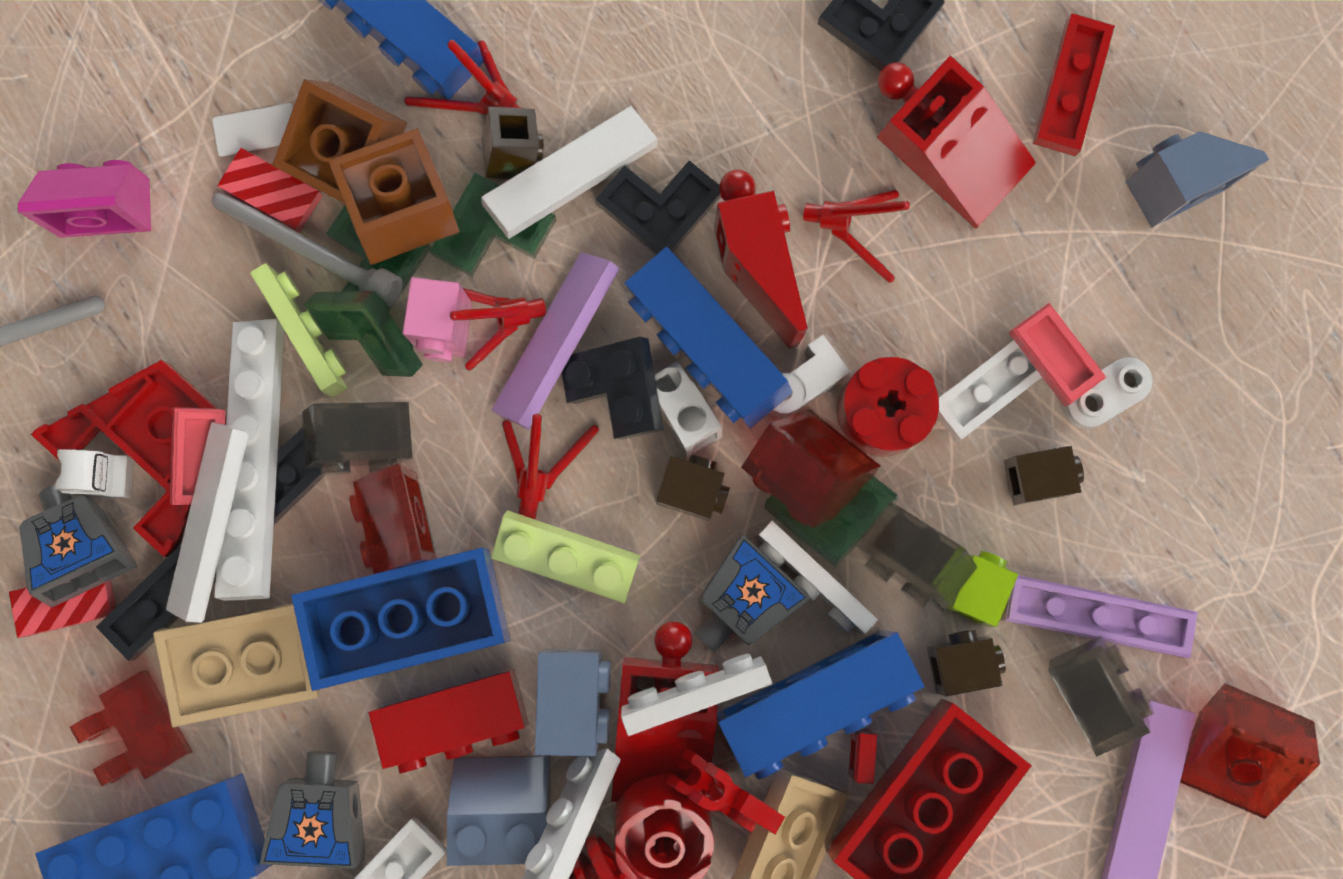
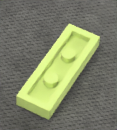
(301, 329)
(565, 556)

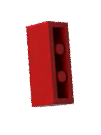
(449, 721)

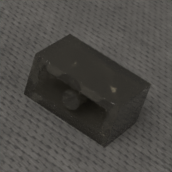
(356, 436)
(917, 557)
(1100, 695)

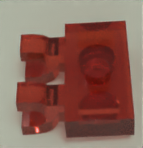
(144, 726)

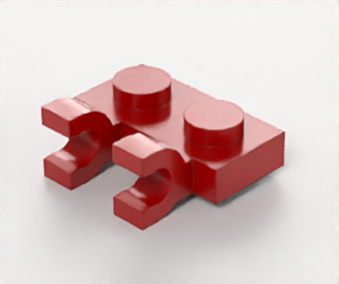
(724, 795)

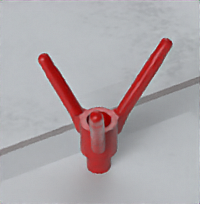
(496, 93)
(838, 219)
(509, 315)
(531, 480)

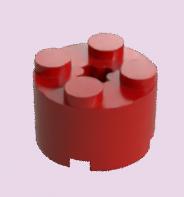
(909, 391)
(661, 832)

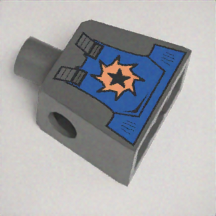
(70, 548)
(747, 597)
(316, 819)

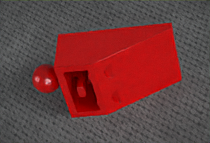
(959, 152)
(756, 254)
(663, 745)

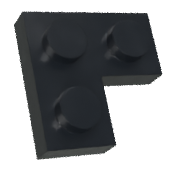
(879, 33)
(662, 217)
(626, 377)

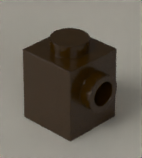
(510, 142)
(1044, 475)
(693, 487)
(966, 664)

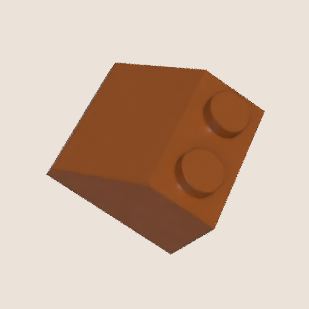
(326, 126)
(394, 196)

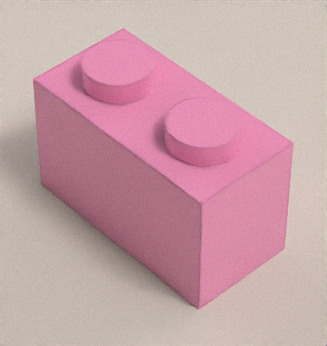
(428, 319)

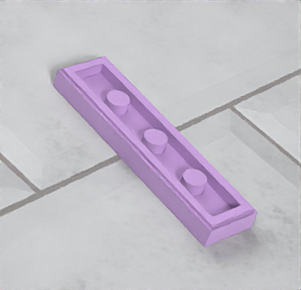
(555, 339)
(1098, 613)
(1149, 795)

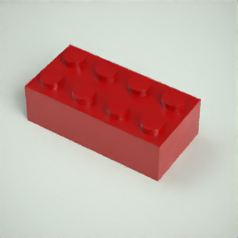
(930, 801)

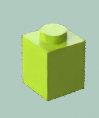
(985, 591)

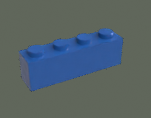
(416, 36)
(708, 338)

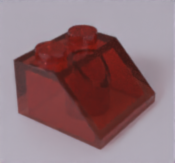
(808, 467)
(392, 519)
(1249, 751)

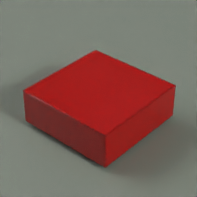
(862, 756)

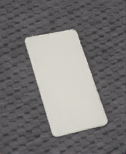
(251, 129)

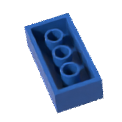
(400, 618)
(819, 702)
(190, 837)

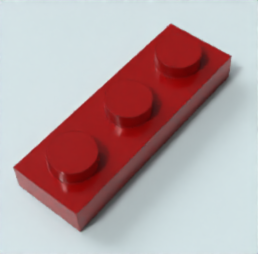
(1073, 84)

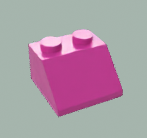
(89, 200)

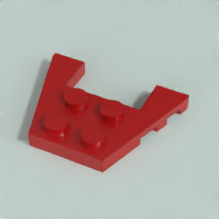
(139, 421)

